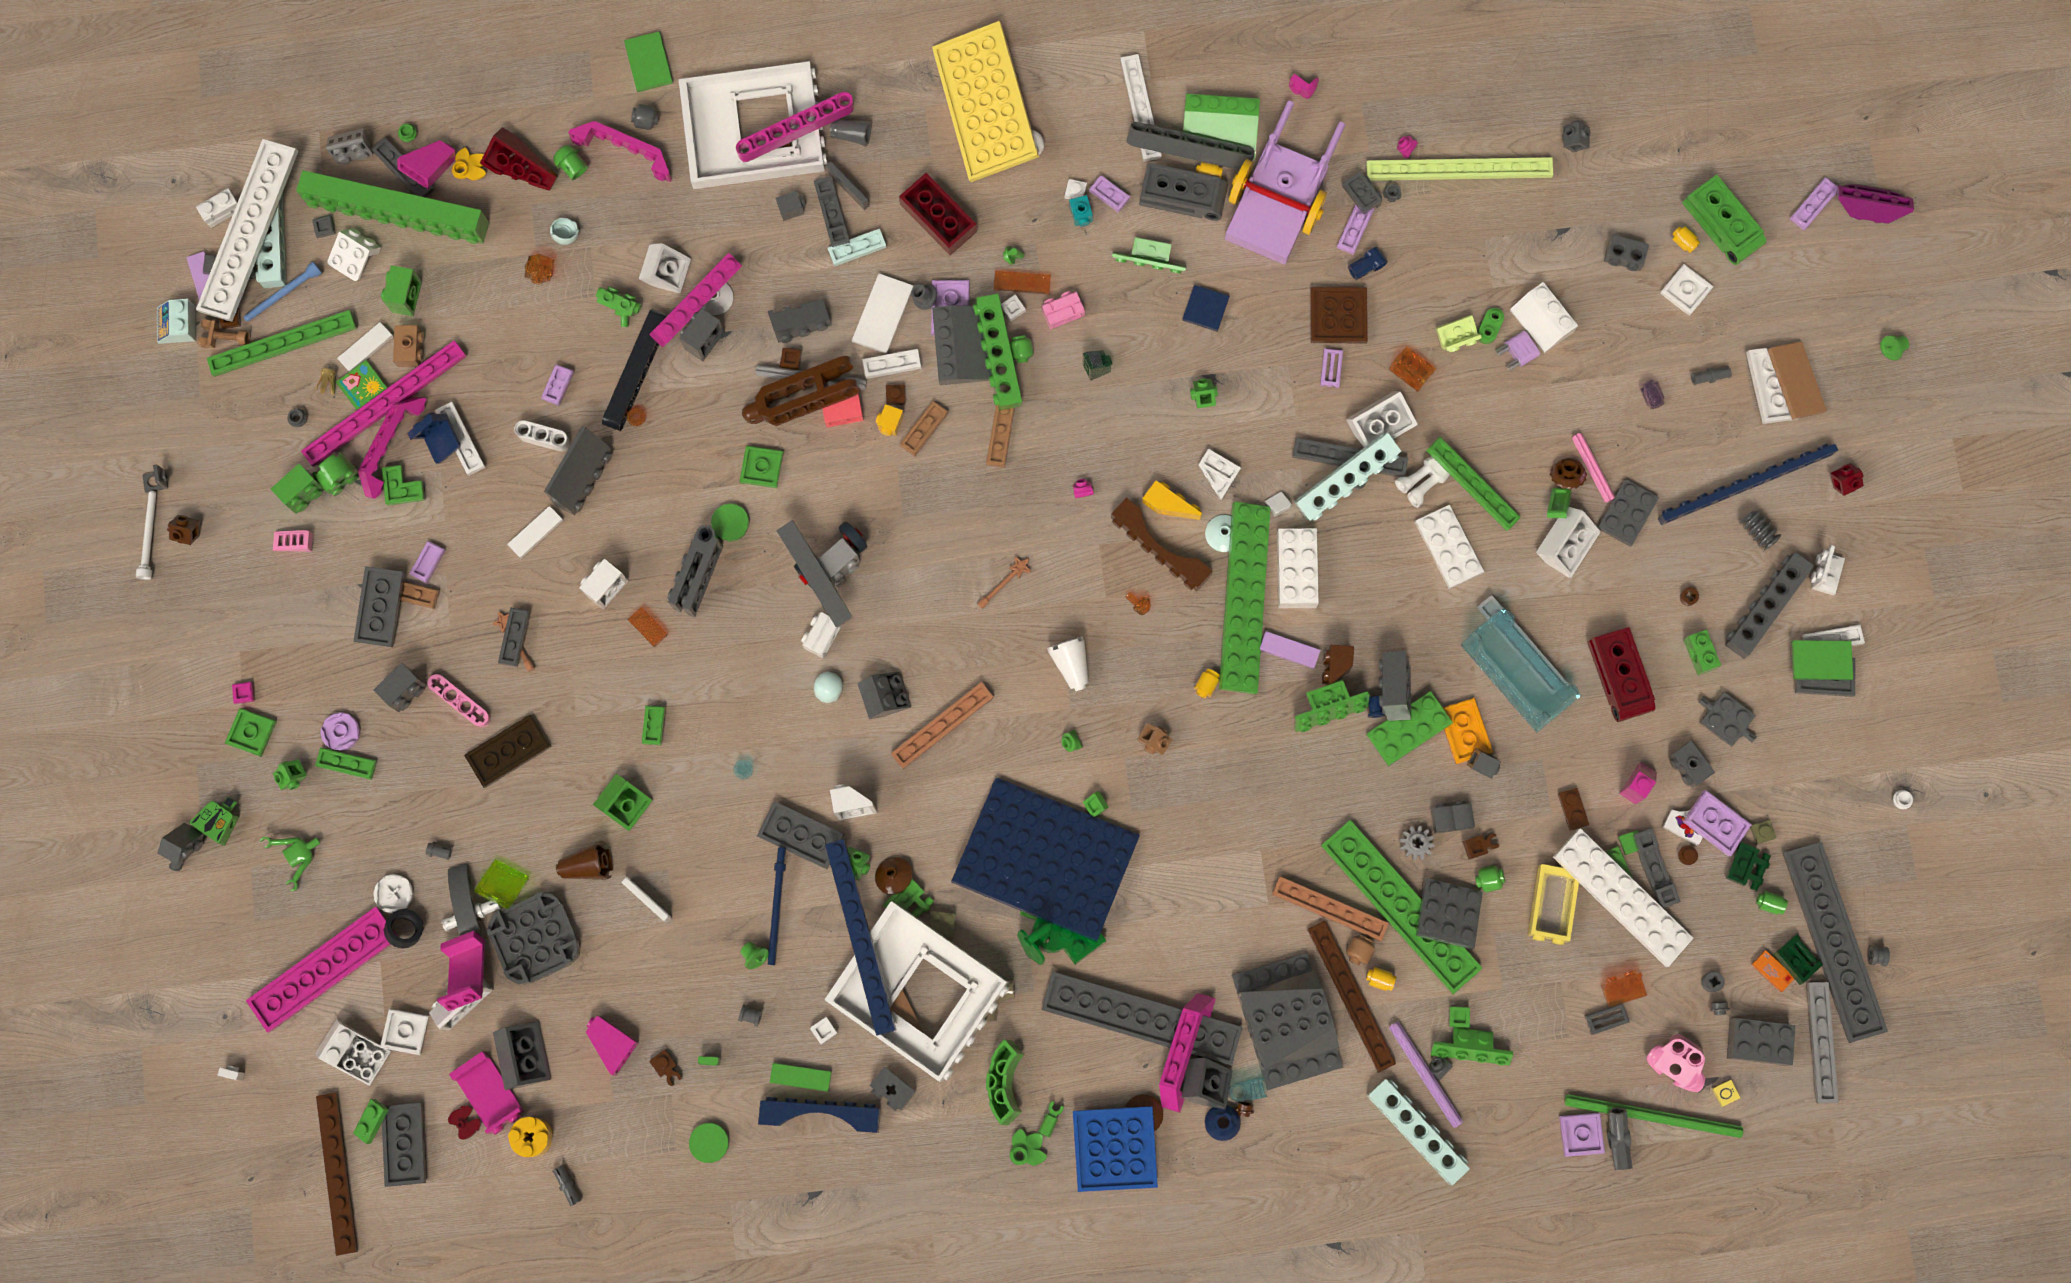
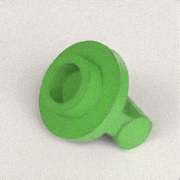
(1011, 254)
(1071, 741)

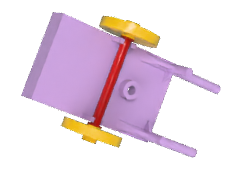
(1272, 211)

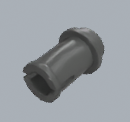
(438, 851)

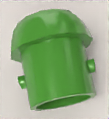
(570, 162)

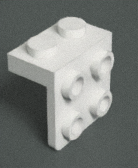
(351, 253)

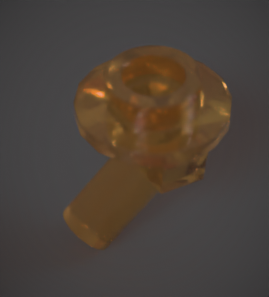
(1139, 605)

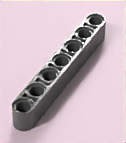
(1188, 145)

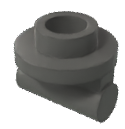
(1440, 1067)

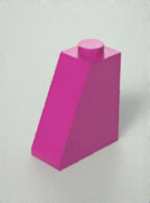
(427, 163)
(1639, 783)
(610, 1043)

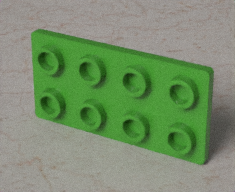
(1328, 704)

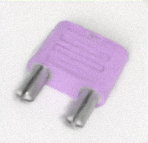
(1521, 349)

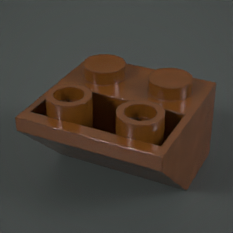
(1338, 663)

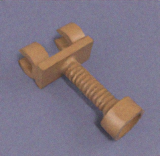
(242, 336)

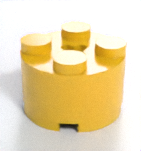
(519, 1137)

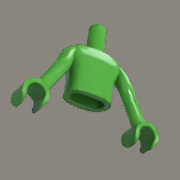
(295, 854)

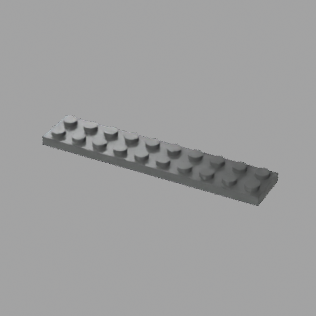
(1835, 942)
(1136, 1017)

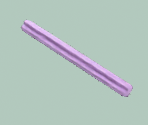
(1425, 1074)

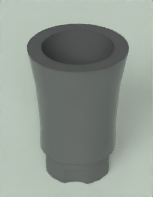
(851, 131)

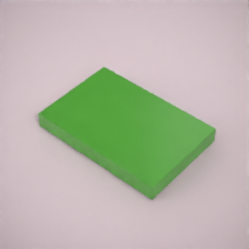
(648, 61)
(1822, 660)

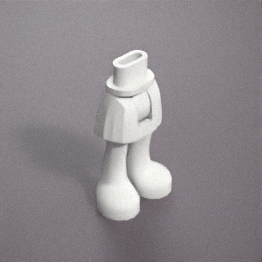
(1416, 496)

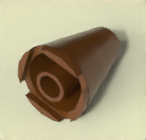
(588, 863)

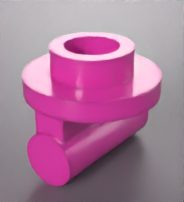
(1406, 146)
(1082, 488)

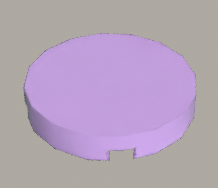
(340, 731)

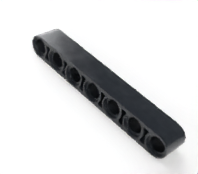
(633, 373)

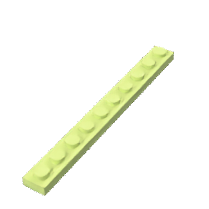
(1459, 169)

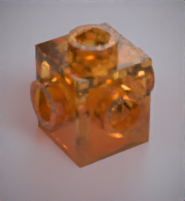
(539, 268)

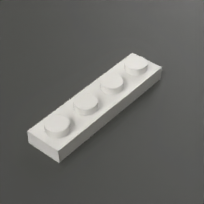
(467, 452)

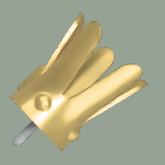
(327, 375)

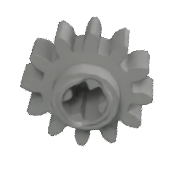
(1422, 838)

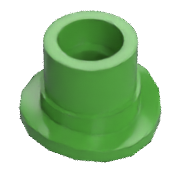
(1893, 346)
(754, 955)

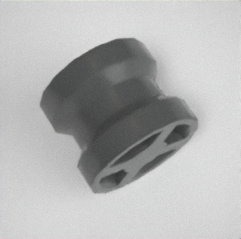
(1878, 955)
(1708, 981)

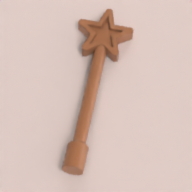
(1018, 568)
(502, 621)

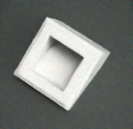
(1278, 504)

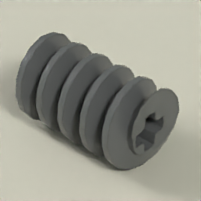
(1760, 529)

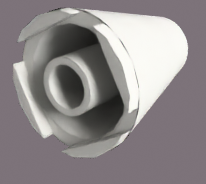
(1071, 662)

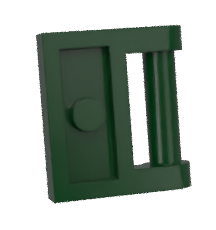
(1795, 962)

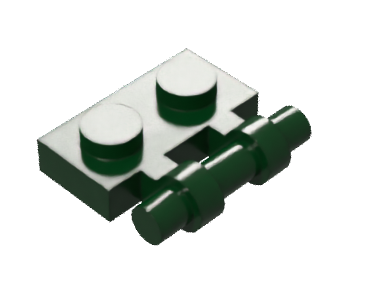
(1743, 863)

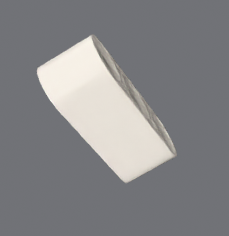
(534, 432)

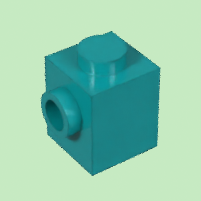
(1081, 211)

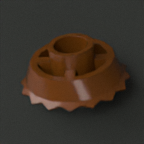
(1568, 474)

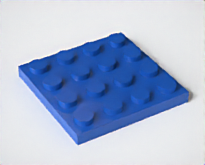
(1115, 1148)

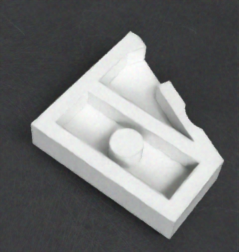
(1218, 472)

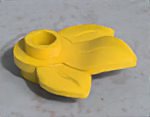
(470, 164)

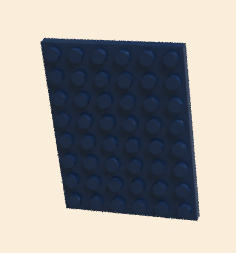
(1045, 859)

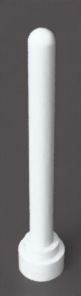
(144, 571)

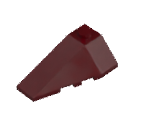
(513, 158)

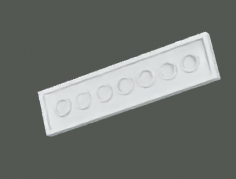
(1623, 897)

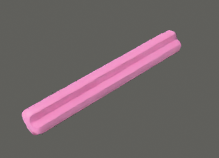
(1593, 467)

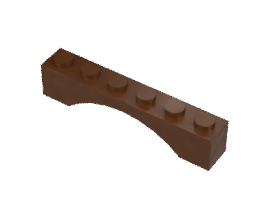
(1190, 570)

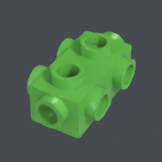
(623, 305)

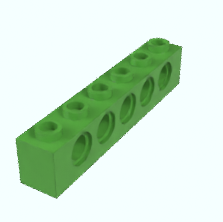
(992, 305)

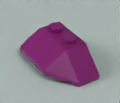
(1874, 203)

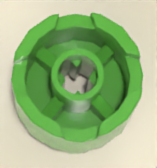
(336, 473)

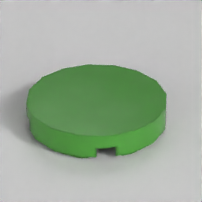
(730, 522)
(708, 1143)

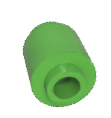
(1771, 903)

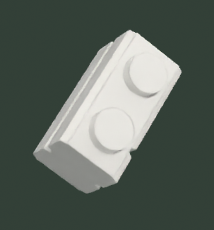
(218, 208)
(820, 636)

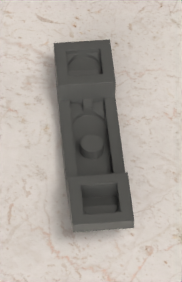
(831, 211)
(1655, 869)
(462, 900)

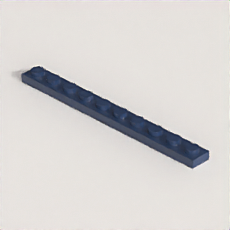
(1740, 486)
(860, 937)

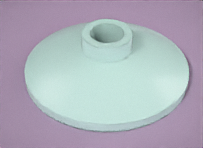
(1213, 533)

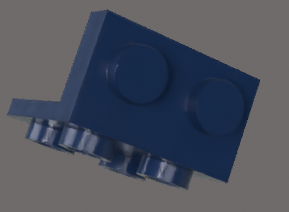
(438, 435)

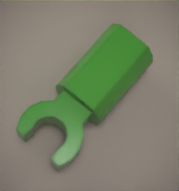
(1050, 1121)

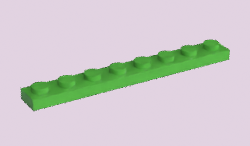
(281, 343)

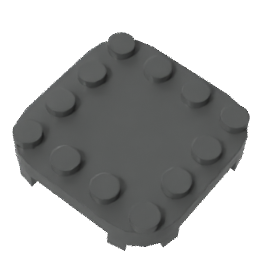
(533, 938)

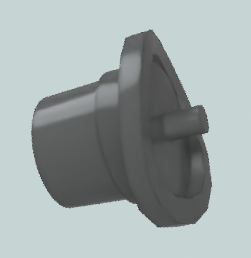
(924, 296)

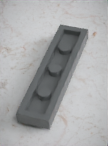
(388, 155)

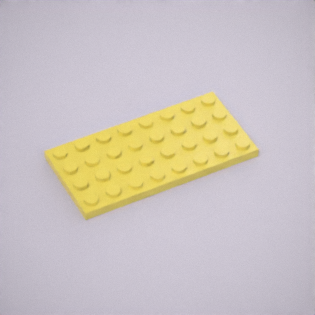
(985, 101)

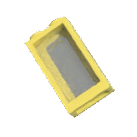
(1553, 905)

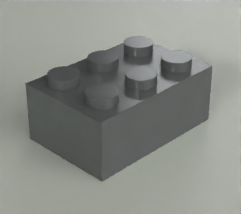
(1395, 685)
(1761, 1042)

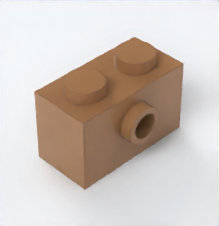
(407, 346)

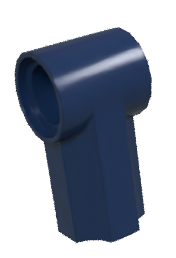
(1372, 261)

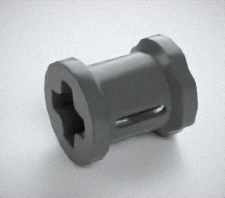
(750, 1015)

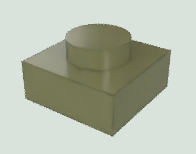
(1763, 832)

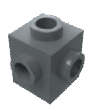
(1576, 136)

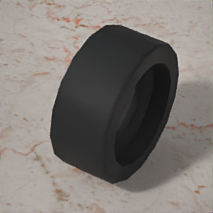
(408, 915)

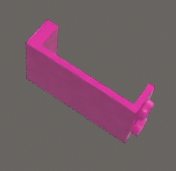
(465, 970)
(486, 1092)

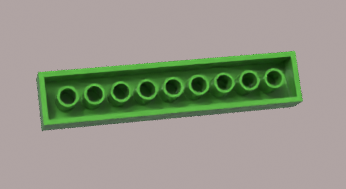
(393, 207)

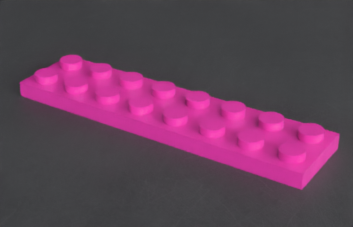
(320, 970)

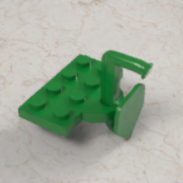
(1073, 944)

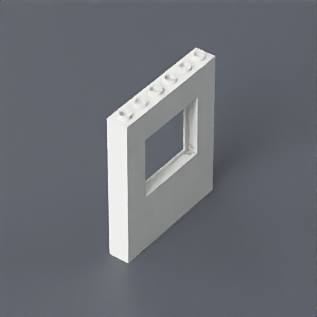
(714, 127)
(900, 947)

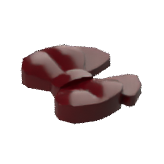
(466, 1128)

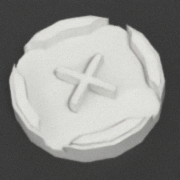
(393, 893)

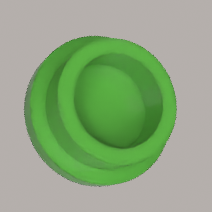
(407, 132)

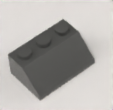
(521, 1055)

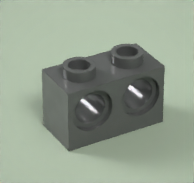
(1627, 248)

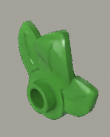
(1029, 1146)

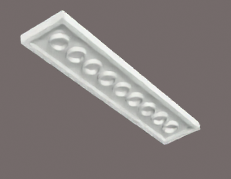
(247, 230)

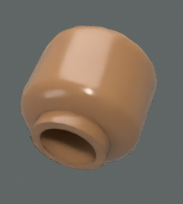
(1360, 950)

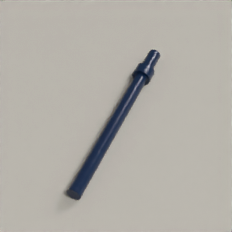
(779, 867)

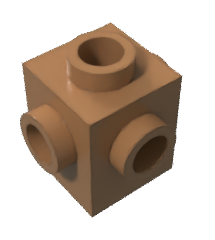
(1158, 739)

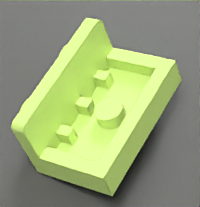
(1458, 333)

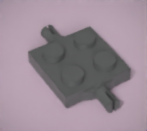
(1727, 719)

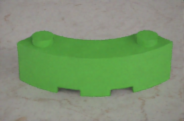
(1000, 1081)

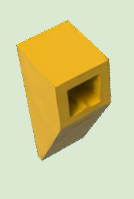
(1165, 502)

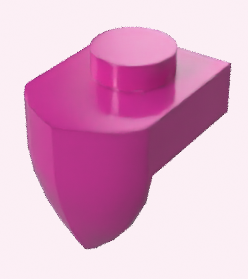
(1300, 87)

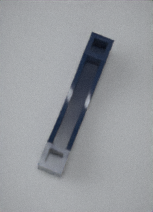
(860, 1118)

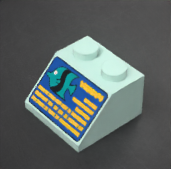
(176, 321)

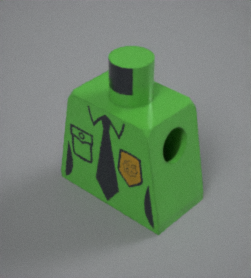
(217, 820)

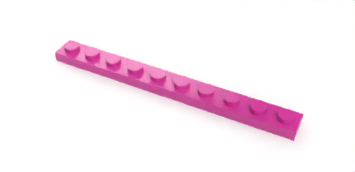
(380, 405)

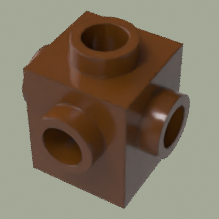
(183, 529)

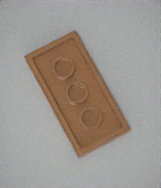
(1797, 380)

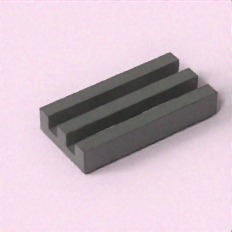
(1591, 1024)

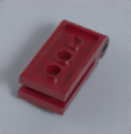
(1626, 692)

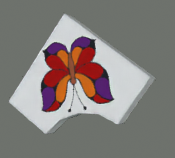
(1675, 824)

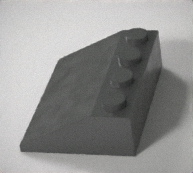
(959, 345)
(578, 471)

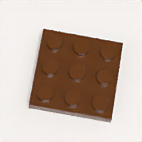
(1338, 315)

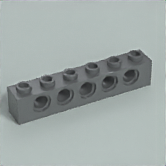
(1800, 568)

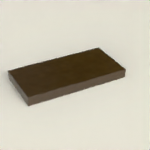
(507, 751)

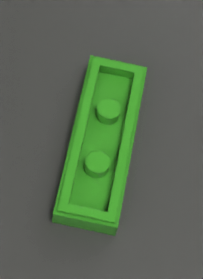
(346, 763)
(800, 1077)

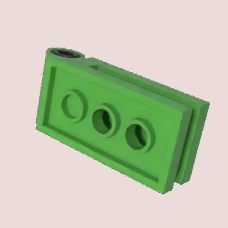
(1725, 220)

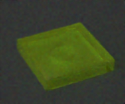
(501, 884)

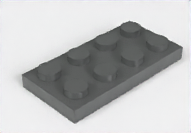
(378, 606)
(798, 834)
(404, 1145)

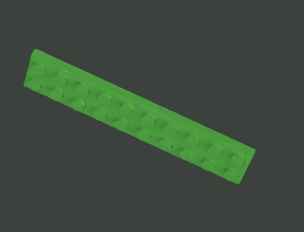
(1244, 598)
(1397, 904)

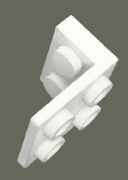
(1827, 571)

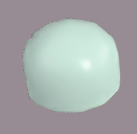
(564, 231)
(828, 687)

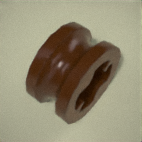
(1693, 592)

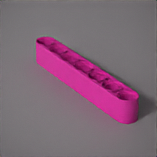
(800, 119)

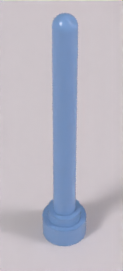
(311, 271)

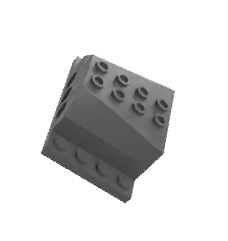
(1288, 1021)

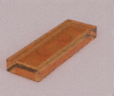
(1022, 282)

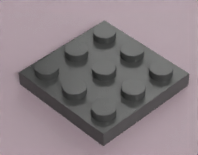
(1449, 913)

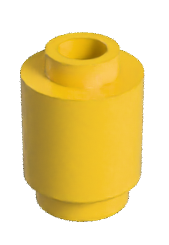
(1209, 169)
(1685, 239)
(1207, 683)
(1381, 979)

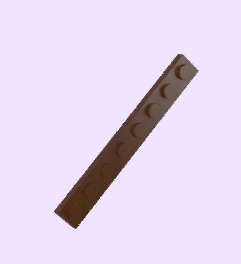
(336, 1174)

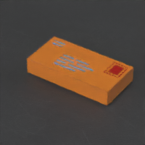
(1772, 971)

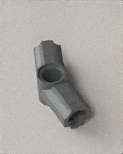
(1619, 1139)

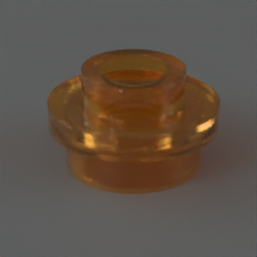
(636, 422)

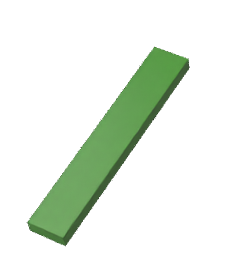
(1473, 483)

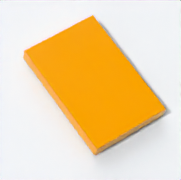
(1466, 731)

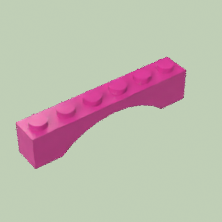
(695, 300)

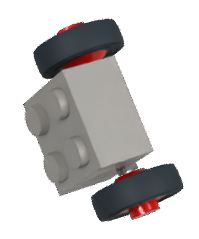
(840, 558)

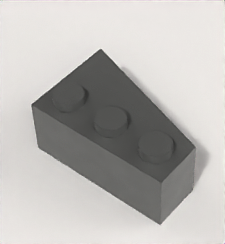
(799, 321)

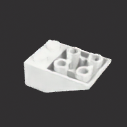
(352, 1052)

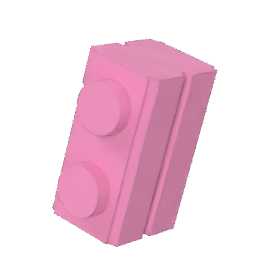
(1062, 309)

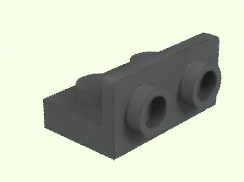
(1362, 192)

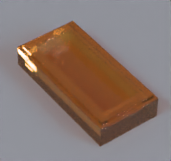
(647, 627)

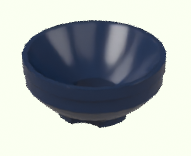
(1215, 1131)

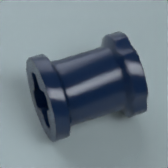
(1375, 710)

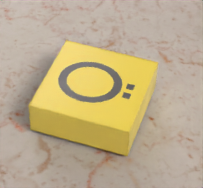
(1726, 1093)

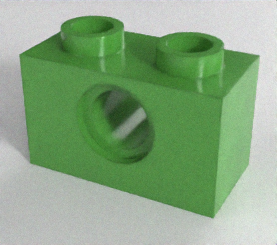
(1702, 652)

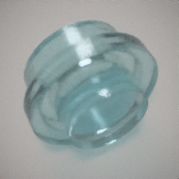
(743, 769)

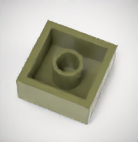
(943, 923)

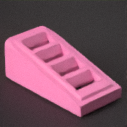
(307, 541)

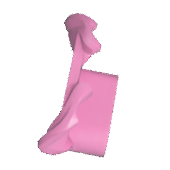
(1691, 1073)

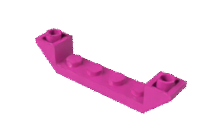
(583, 135)
(372, 486)
(1181, 1050)

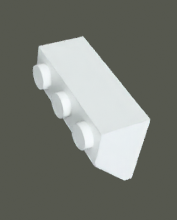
(1544, 317)
(1385, 415)
(1568, 542)
(849, 803)
(448, 1019)

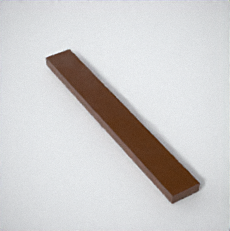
(1351, 997)

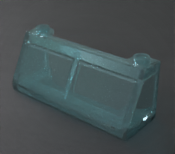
(1519, 671)

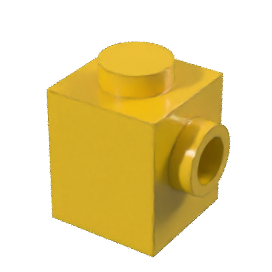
(889, 420)

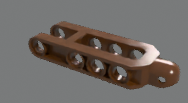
(824, 395)

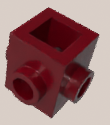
(1847, 479)

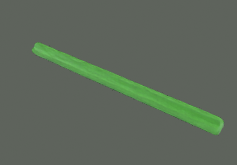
(1656, 1116)

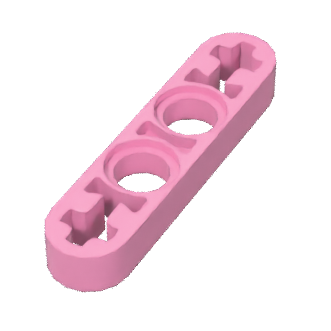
(459, 700)

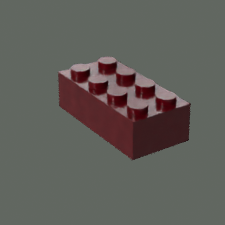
(938, 214)

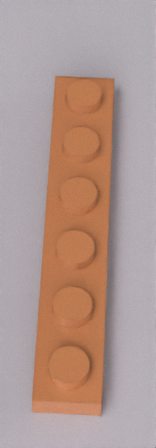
(942, 725)
(1330, 909)

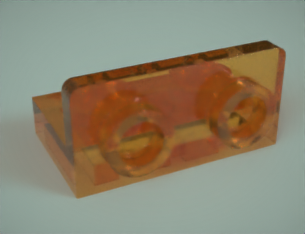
(1412, 369)
(1624, 989)

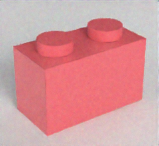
(843, 412)

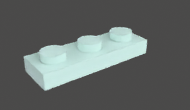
(857, 247)

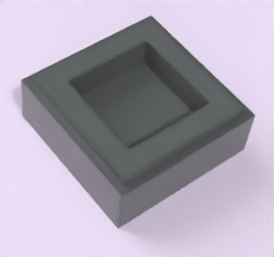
(323, 226)

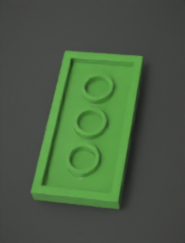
(1401, 737)

